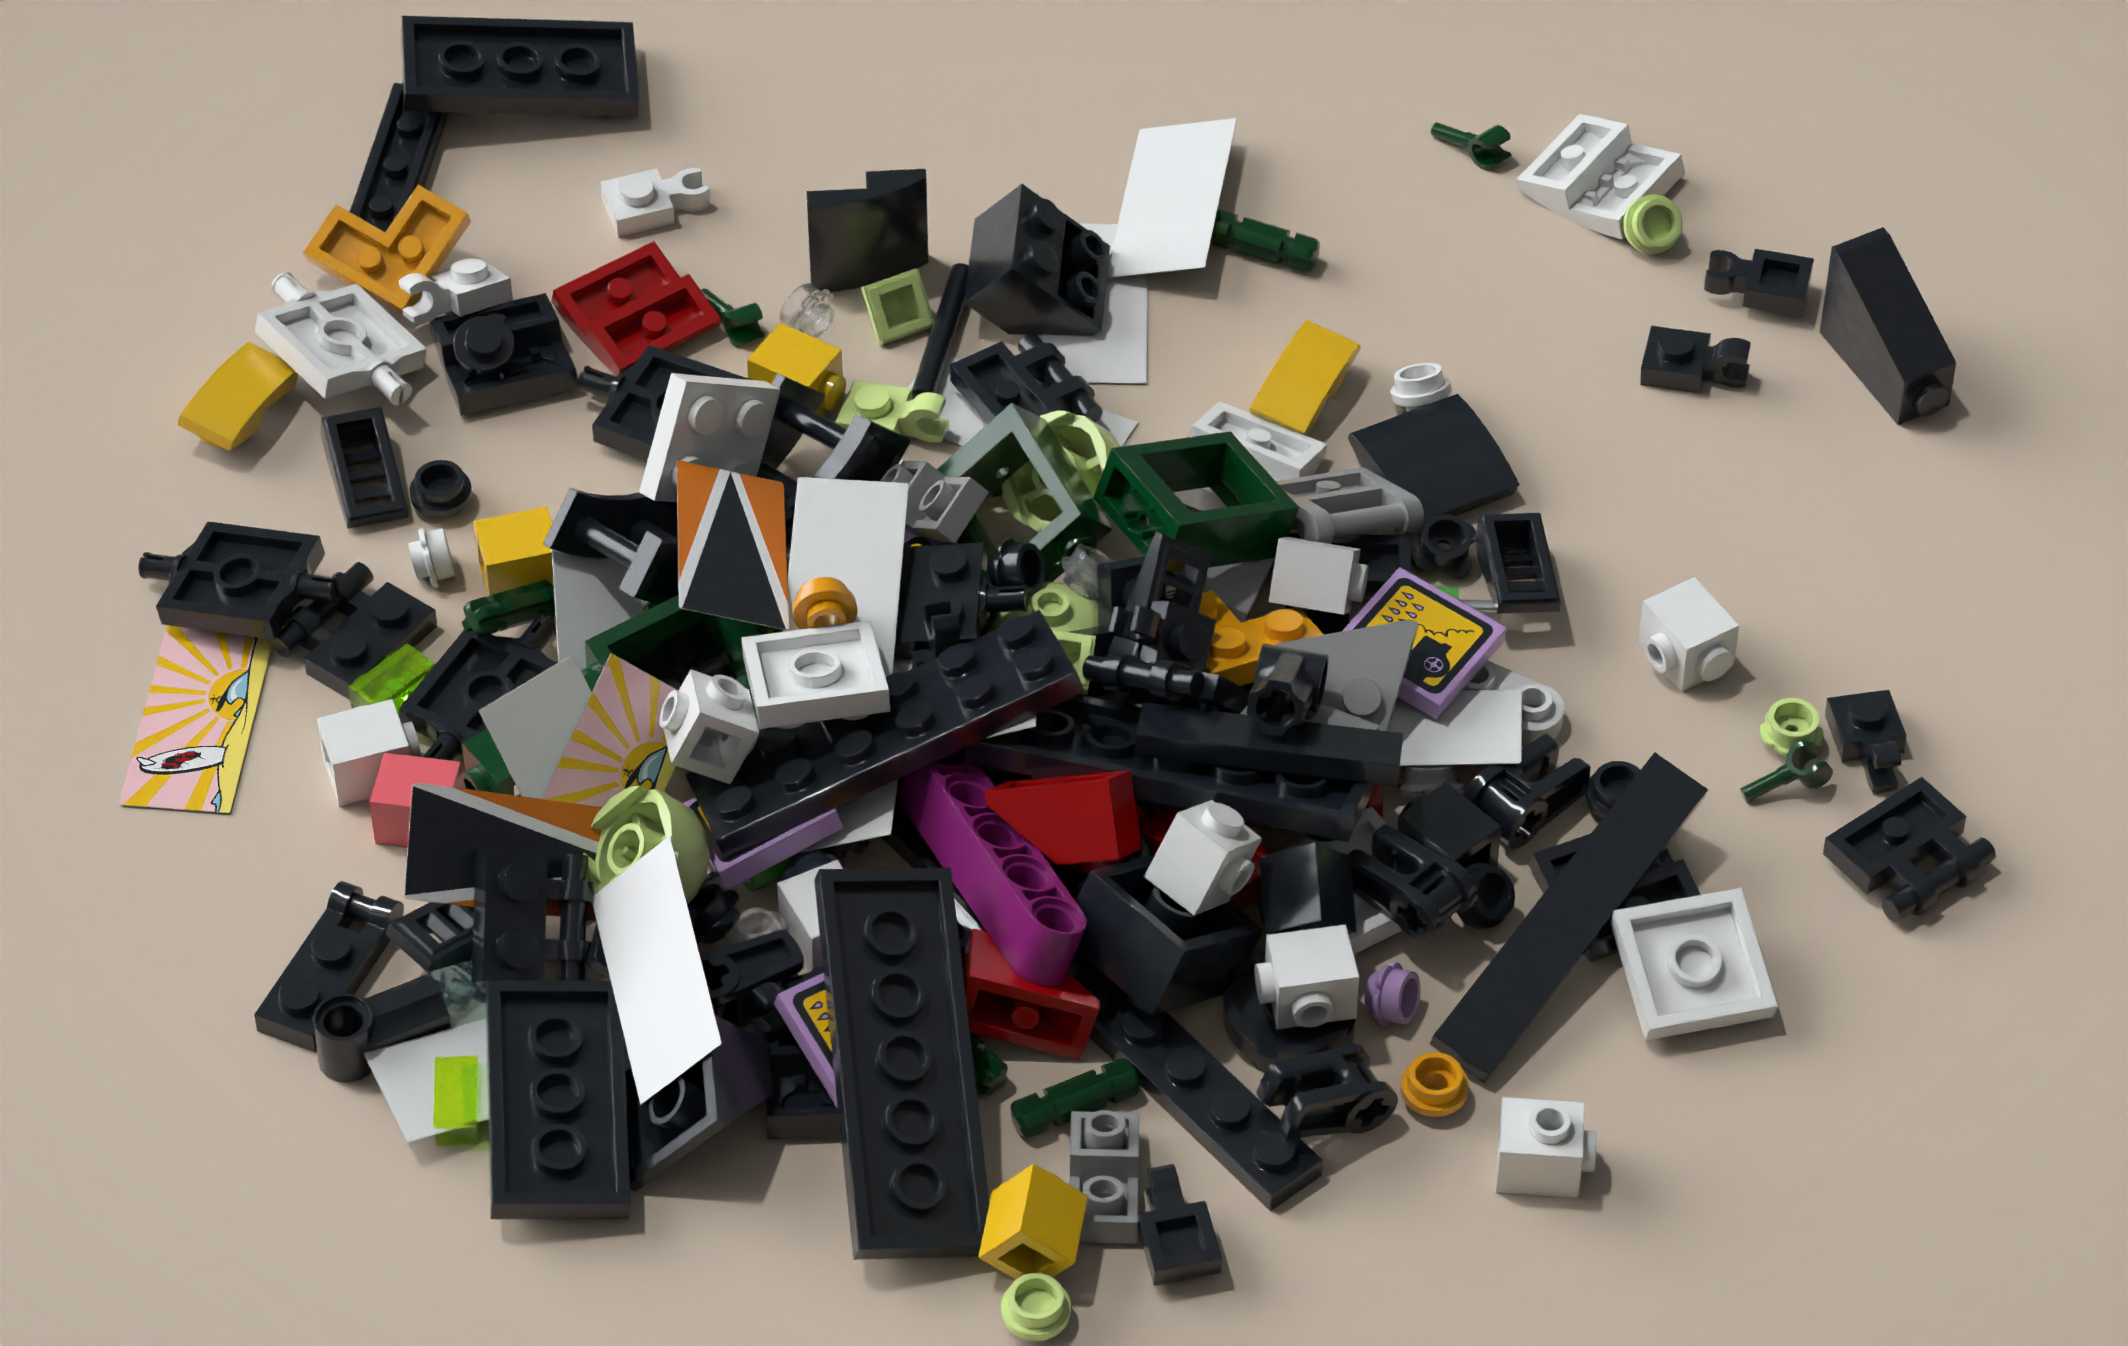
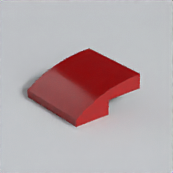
(633, 306)

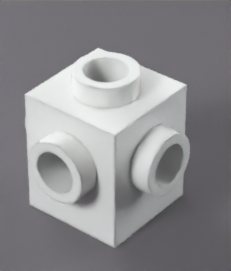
(709, 725)

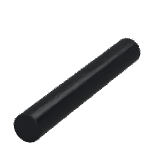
(942, 332)

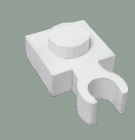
(648, 202)

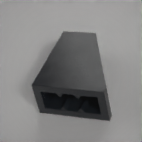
(1885, 328)

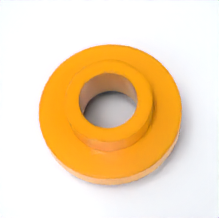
(824, 603)
(1437, 1071)

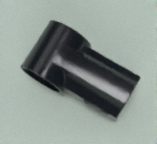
(1286, 687)
(353, 1025)

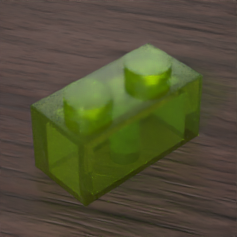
(391, 679)
(456, 1100)

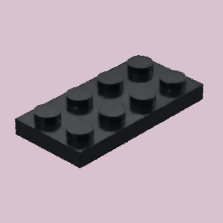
(519, 66)
(556, 1101)

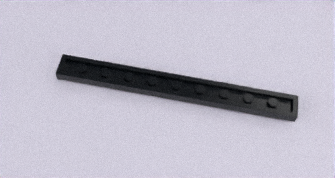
(1173, 1070)

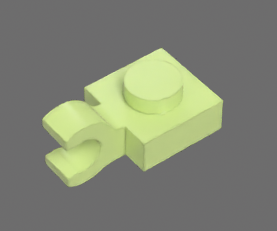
(896, 410)

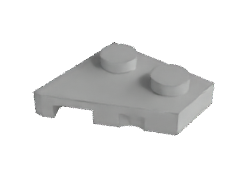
(1364, 668)

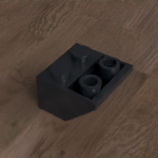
(1036, 269)

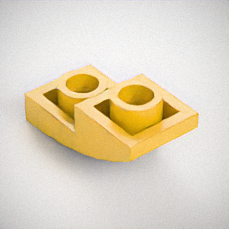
(1305, 377)
(236, 396)

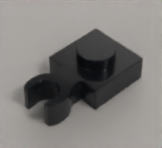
(1769, 281)

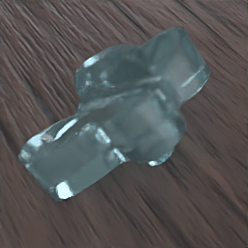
(457, 986)

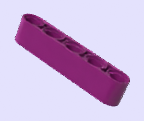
(995, 869)

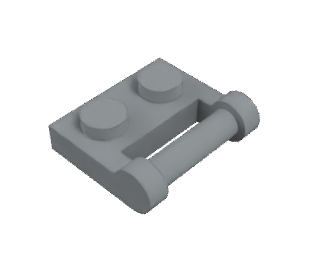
(1351, 505)

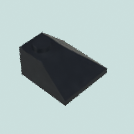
(696, 1103)

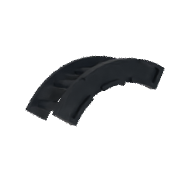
(645, 531)

